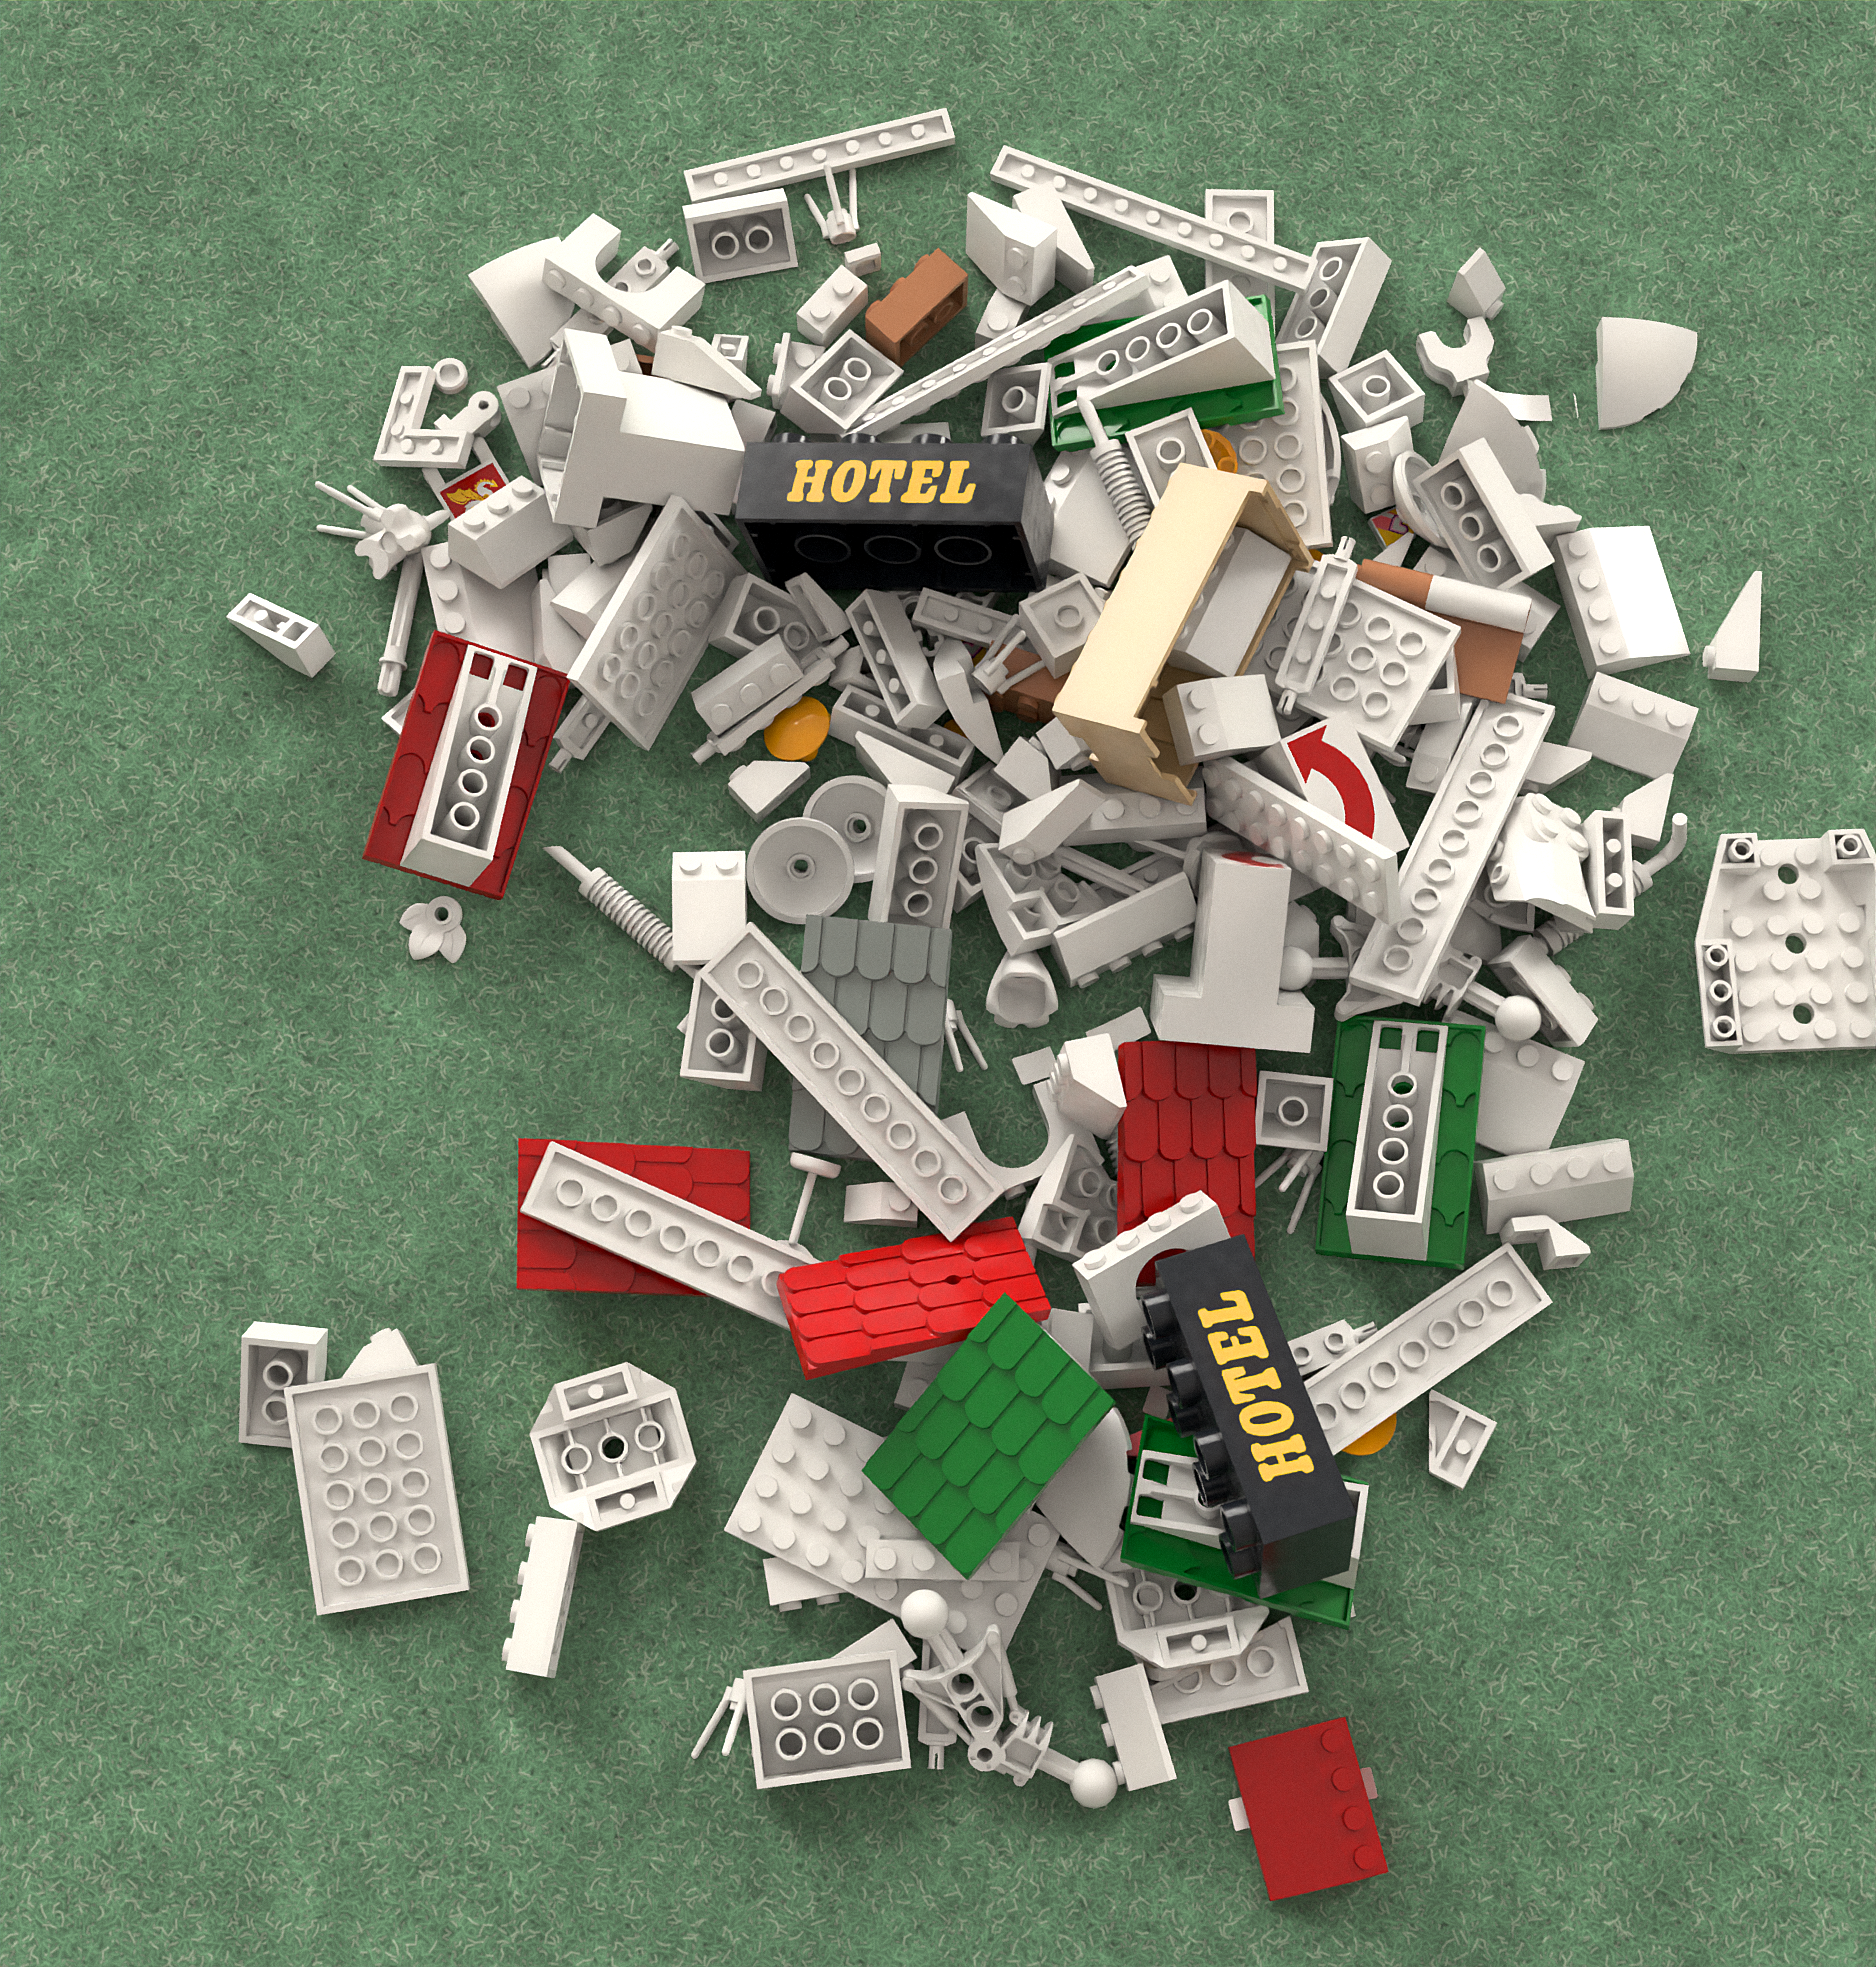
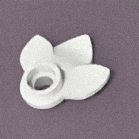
(433, 934)

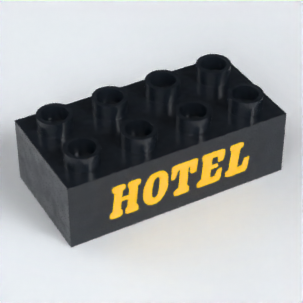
(897, 513)
(1248, 1419)

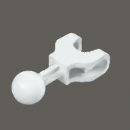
(1456, 365)

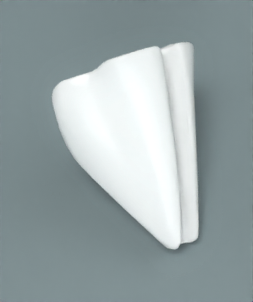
(1021, 992)

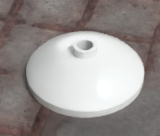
(1409, 503)
(841, 805)
(793, 892)

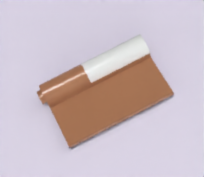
(1488, 618)

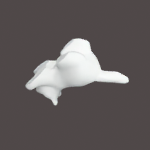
(403, 535)

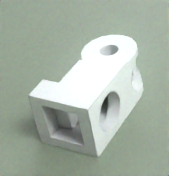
(478, 417)

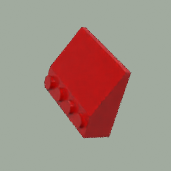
(1307, 1809)

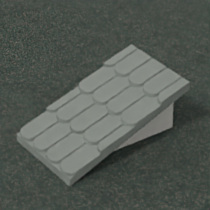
(894, 994)

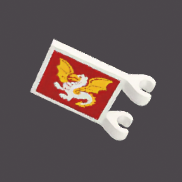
(471, 487)

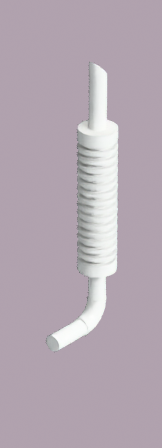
(1116, 476)
(1642, 881)
(624, 911)

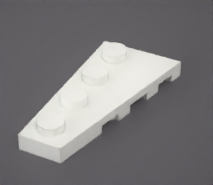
(1263, 1673)

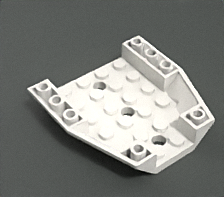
(1741, 952)

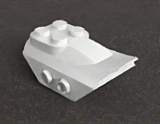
(1541, 860)

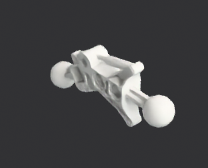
(1452, 983)
(1024, 1743)

